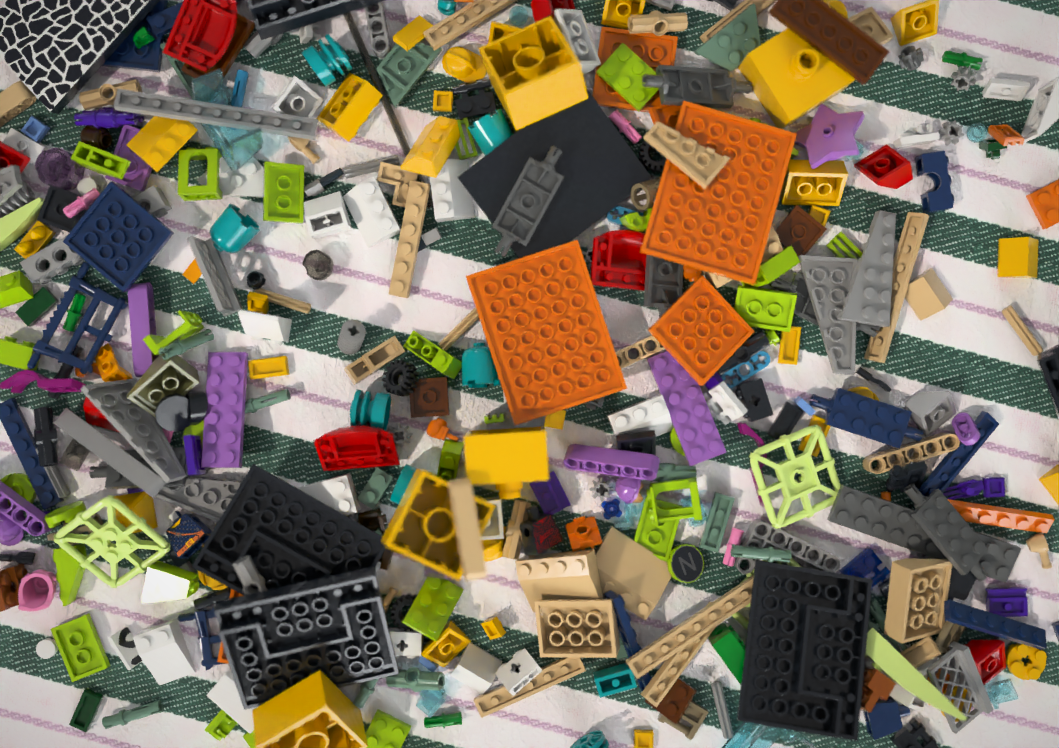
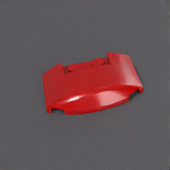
(202, 32)
(619, 260)
(356, 448)

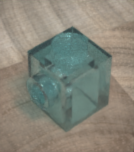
(430, 701)

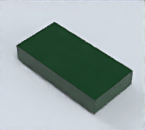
(36, 307)
(86, 710)

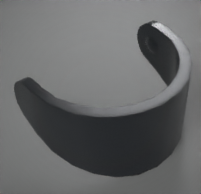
(198, 406)

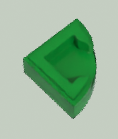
(142, 38)

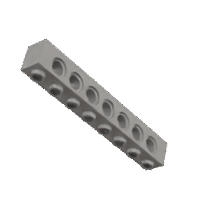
(36, 264)

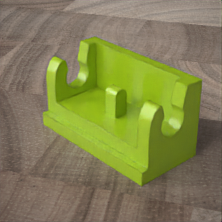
(221, 725)

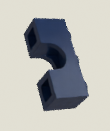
(936, 167)

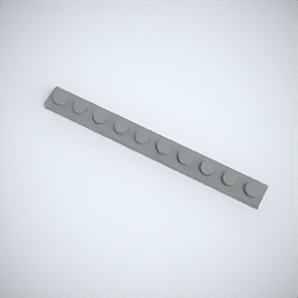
(215, 114)

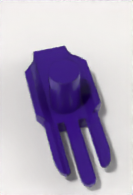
(965, 489)

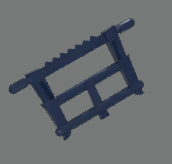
(77, 283)
(202, 620)

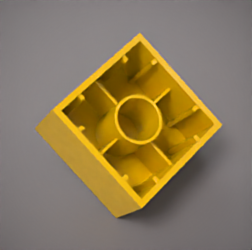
(534, 72)
(792, 77)
(506, 458)
(426, 527)
(309, 717)

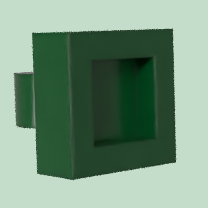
(992, 148)

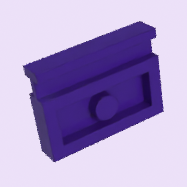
(193, 453)
(550, 494)
(1007, 601)

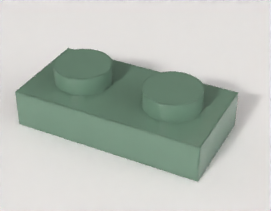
(375, 488)

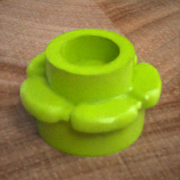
(772, 337)

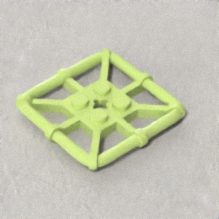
(785, 474)
(112, 530)

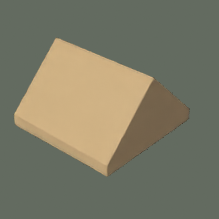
(927, 294)

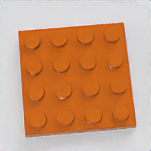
(650, 48)
(701, 330)

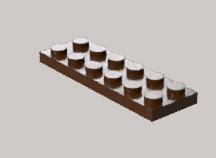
(831, 36)

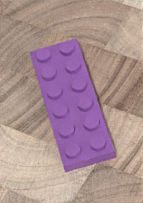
(687, 409)
(225, 410)

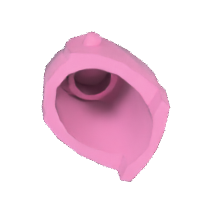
(37, 590)

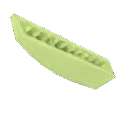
(18, 221)
(894, 665)

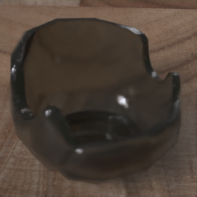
(318, 265)

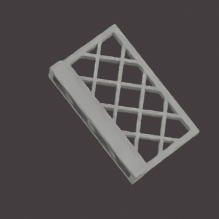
(215, 276)
(969, 679)

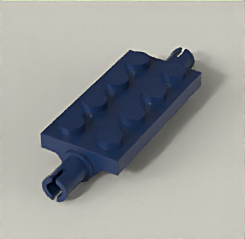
(867, 417)

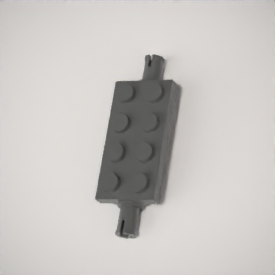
(695, 85)
(527, 201)
(662, 283)
(804, 306)
(115, 480)
(949, 531)

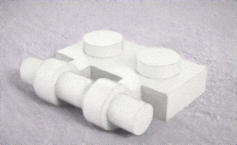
(728, 402)

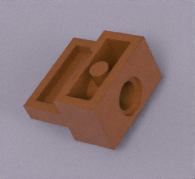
(8, 593)
(875, 686)

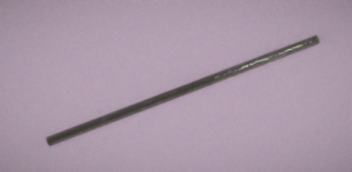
(378, 85)

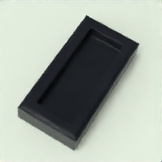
(785, 421)

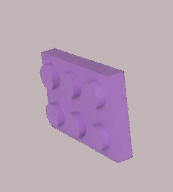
(138, 171)

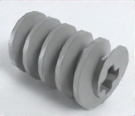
(17, 200)
(351, 337)

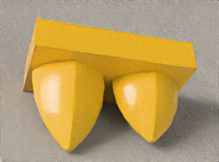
(35, 240)

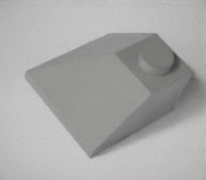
(931, 410)

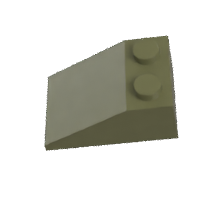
(162, 379)

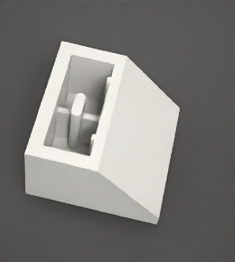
(326, 215)

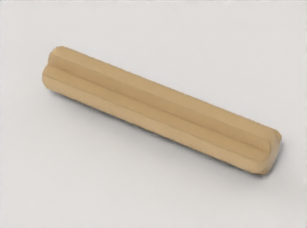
(285, 301)
(459, 330)
(1022, 330)

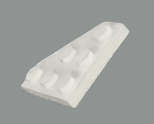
(243, 182)

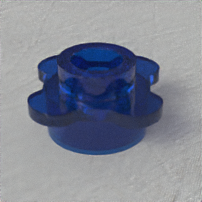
(616, 510)

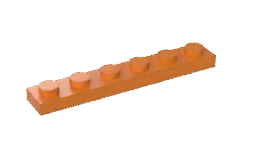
(1003, 516)

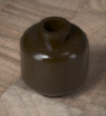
(96, 137)

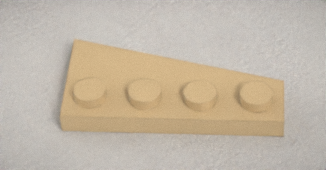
(693, 159)

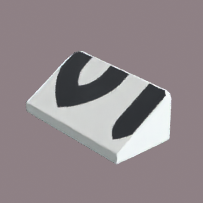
(125, 647)

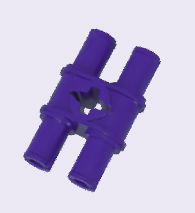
(107, 118)

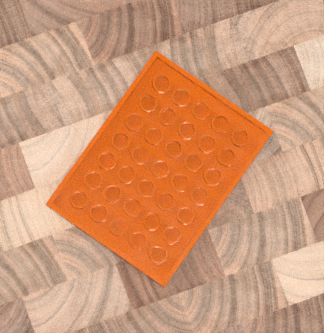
(730, 219)
(546, 332)

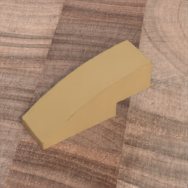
(374, 360)

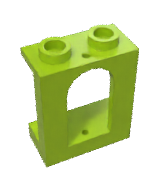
(205, 192)
(189, 328)
(677, 513)

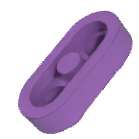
(965, 428)

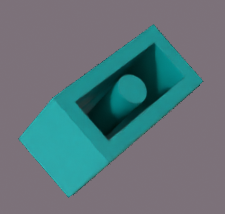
(614, 680)

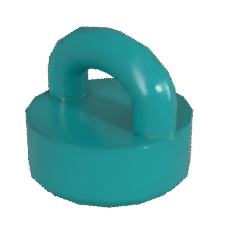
(447, 7)

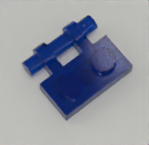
(864, 564)

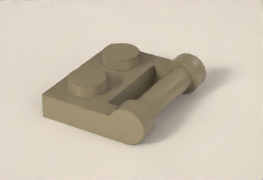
(949, 633)
(694, 715)

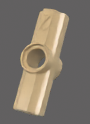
(657, 23)
(100, 96)
(513, 534)

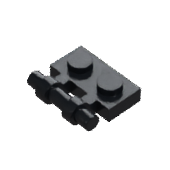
(474, 105)
(900, 479)
(907, 739)

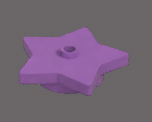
(830, 135)

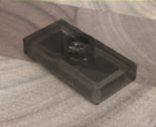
(74, 455)

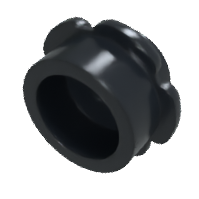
(254, 276)

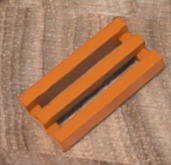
(1005, 136)

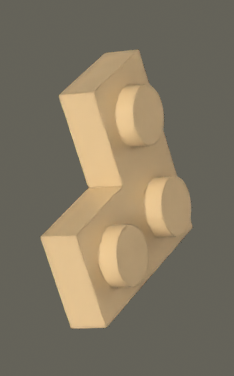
(396, 176)

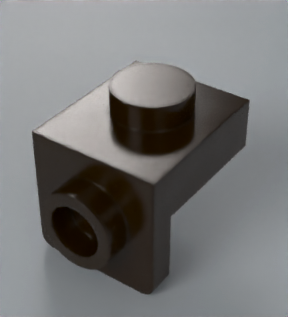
(373, 519)
(386, 558)

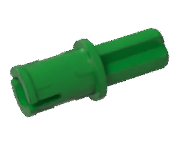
(961, 59)
(74, 312)
(443, 720)

